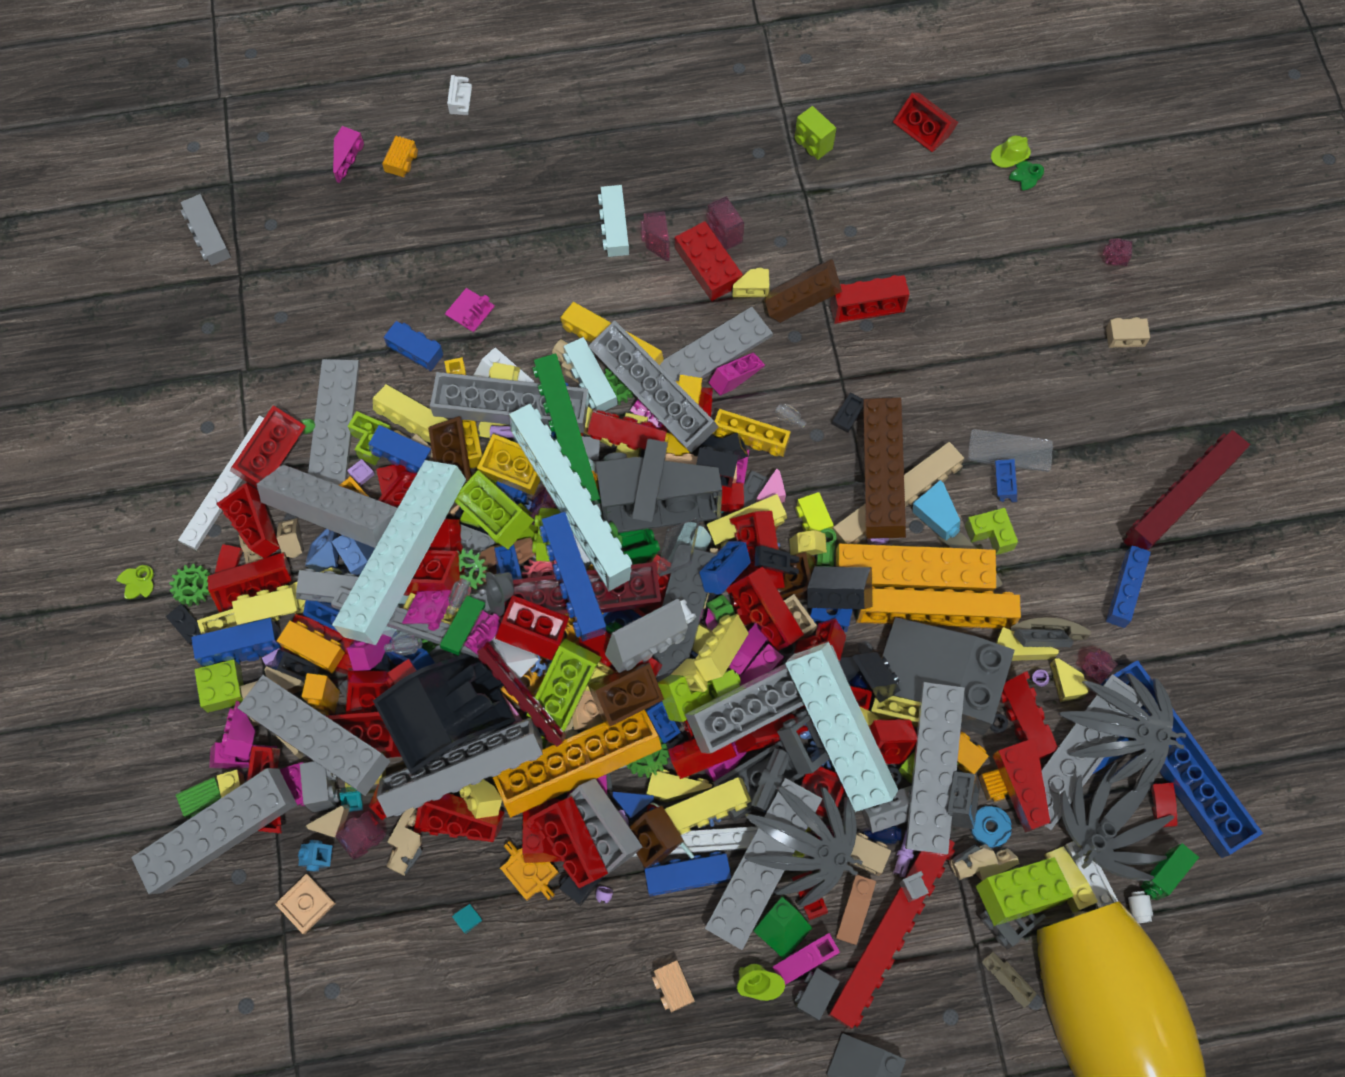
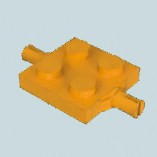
(528, 877)

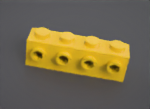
(754, 433)

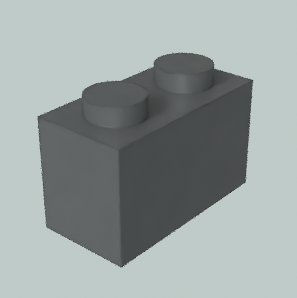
(816, 994)

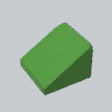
(720, 607)

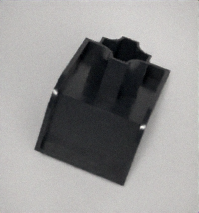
(443, 709)

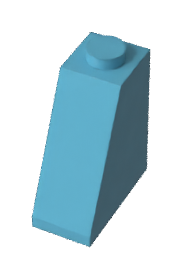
(938, 511)

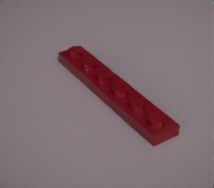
(525, 699)

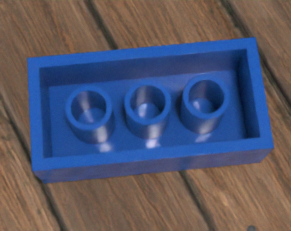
(237, 643)

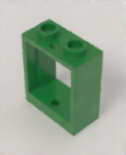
(641, 554)
(1169, 872)

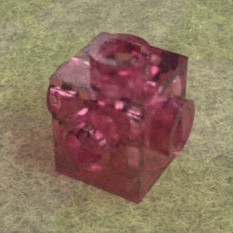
(1118, 252)
(1099, 665)

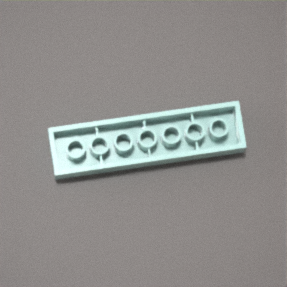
(842, 727)

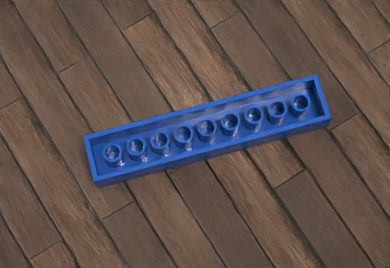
(1200, 784)

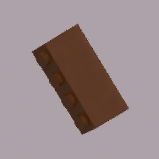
(803, 292)
(449, 445)

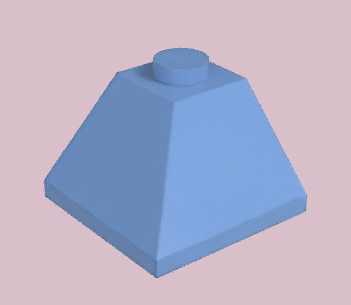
(322, 552)

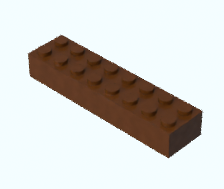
(884, 468)

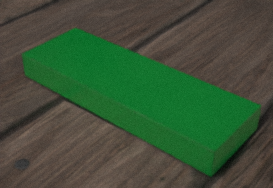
(462, 625)

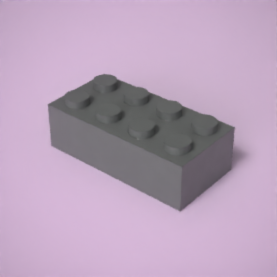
(751, 774)

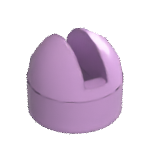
(1040, 674)
(604, 893)

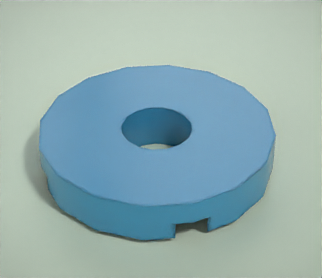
(1002, 823)

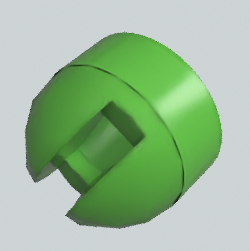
(309, 423)

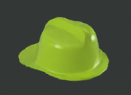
(1011, 152)
(759, 983)

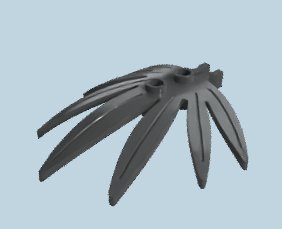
(1149, 732)
(1098, 840)
(828, 854)

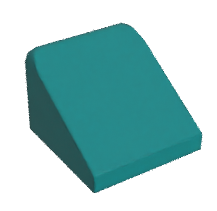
(352, 798)
(467, 918)

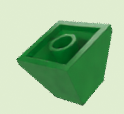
(783, 928)

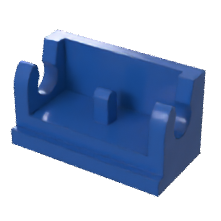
(1006, 479)

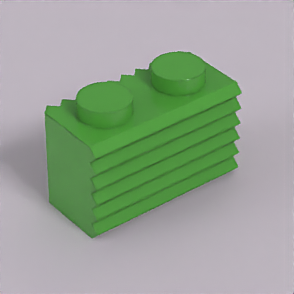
(198, 797)

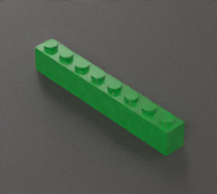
(564, 420)

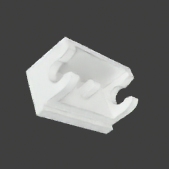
(459, 95)

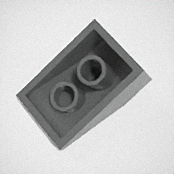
(862, 1059)

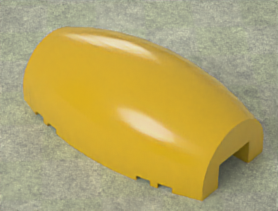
(1115, 999)

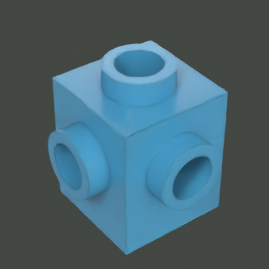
(315, 855)

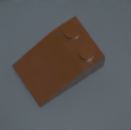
(798, 584)
(625, 693)

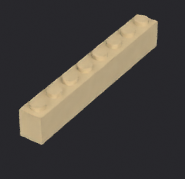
(916, 482)

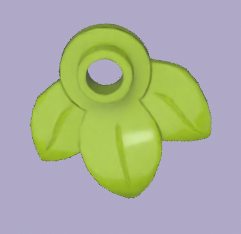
(135, 583)

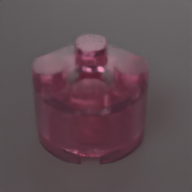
(360, 835)

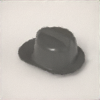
(498, 591)

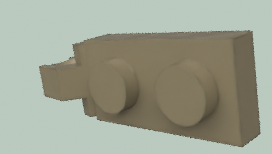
(1010, 979)

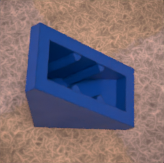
(507, 561)
(664, 727)
(632, 803)

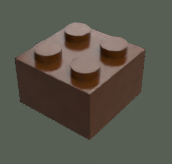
(656, 835)

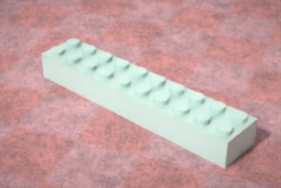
(570, 497)
(399, 552)

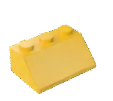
(508, 464)

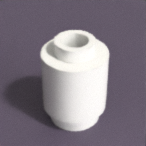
(1141, 907)

